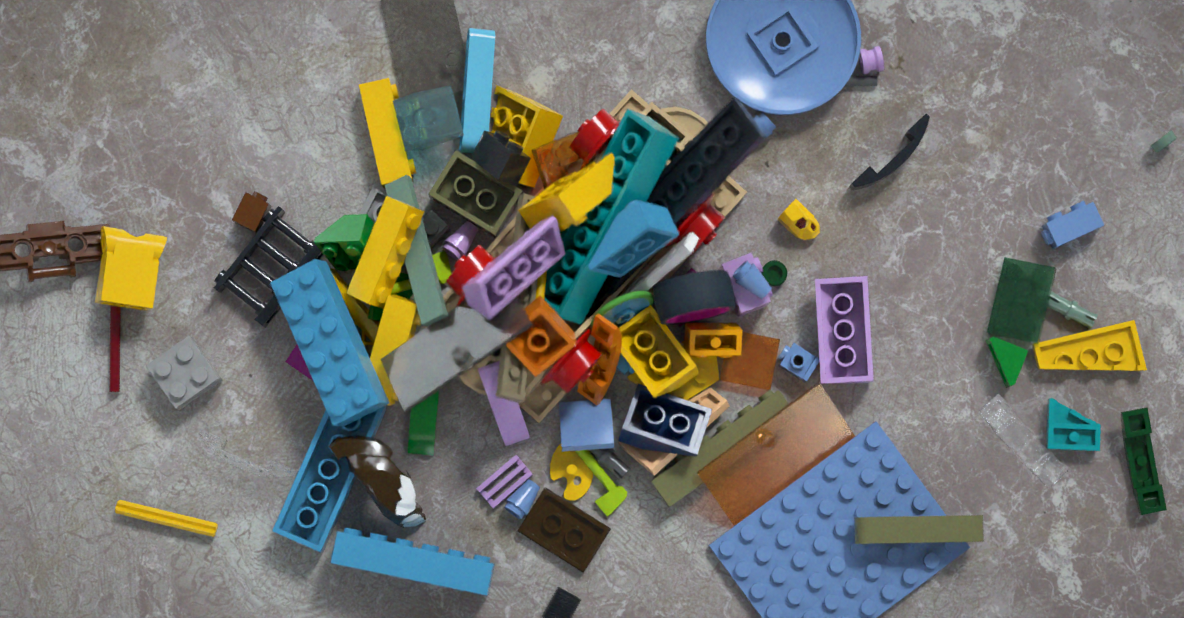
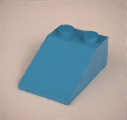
(633, 238)

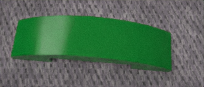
(423, 426)

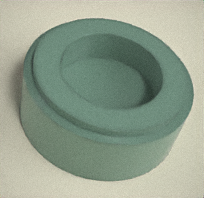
(1164, 141)

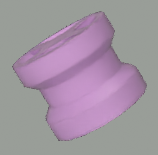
(871, 60)

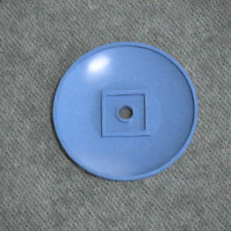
(788, 78)

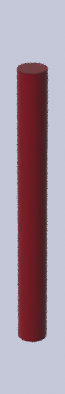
(115, 331)

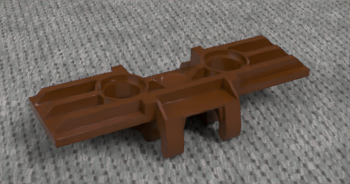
(50, 240)

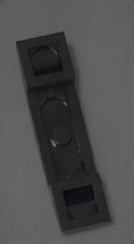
(915, 135)

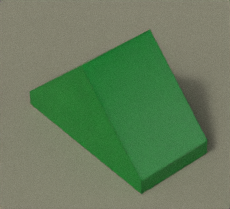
(1007, 358)

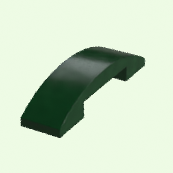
(1141, 461)

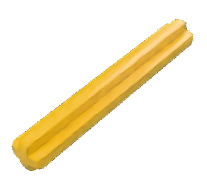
(166, 518)

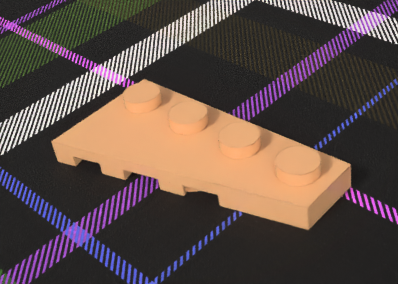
(654, 460)

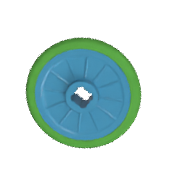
(625, 307)

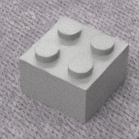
(184, 372)

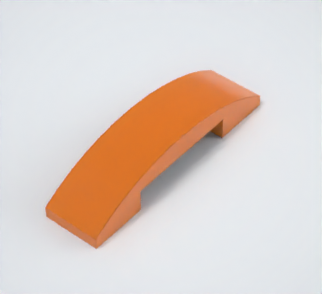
(609, 343)

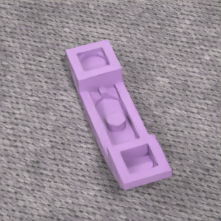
(506, 412)

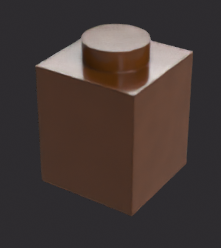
(252, 211)

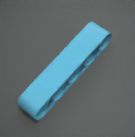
(477, 87)

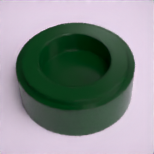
(774, 273)

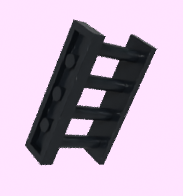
(266, 311)

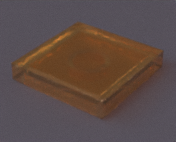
(754, 365)

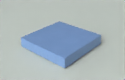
(586, 425)

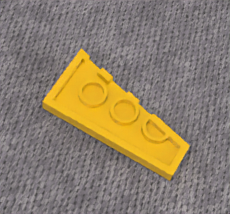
(1104, 348)

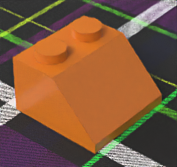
(545, 340)

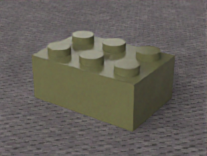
(475, 194)

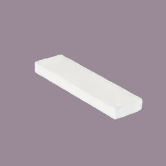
(664, 264)

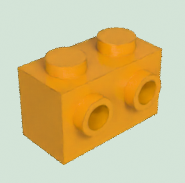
(713, 339)

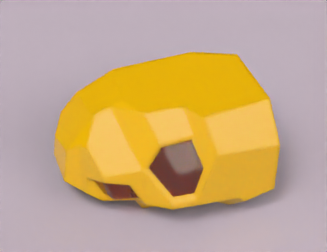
(799, 221)

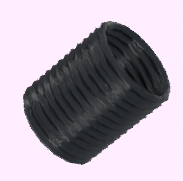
(561, 605)

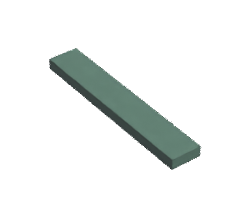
(420, 260)

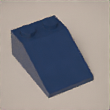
(664, 423)

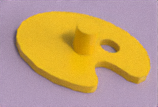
(570, 465)

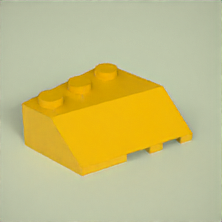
(526, 124)
(572, 195)

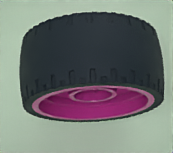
(694, 297)

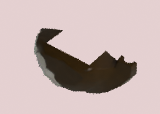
(381, 478)

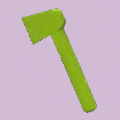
(442, 268)
(615, 494)

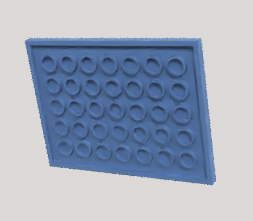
(800, 546)

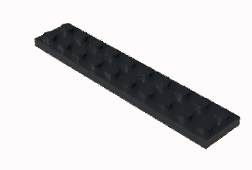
(698, 173)

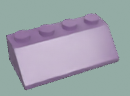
(515, 268)
(844, 330)

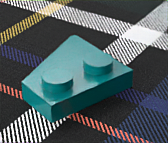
(1070, 429)

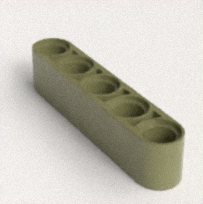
(919, 529)

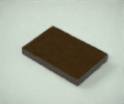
(564, 529)

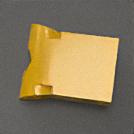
(128, 269)

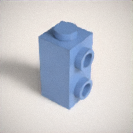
(1068, 227)

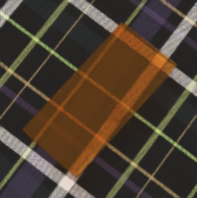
(776, 454)

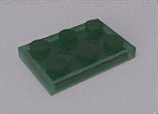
(1021, 300)

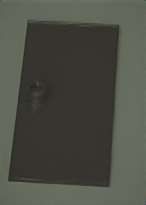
(426, 45)
(450, 349)

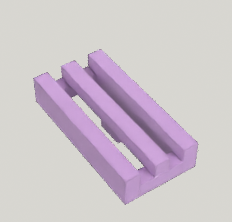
(487, 496)

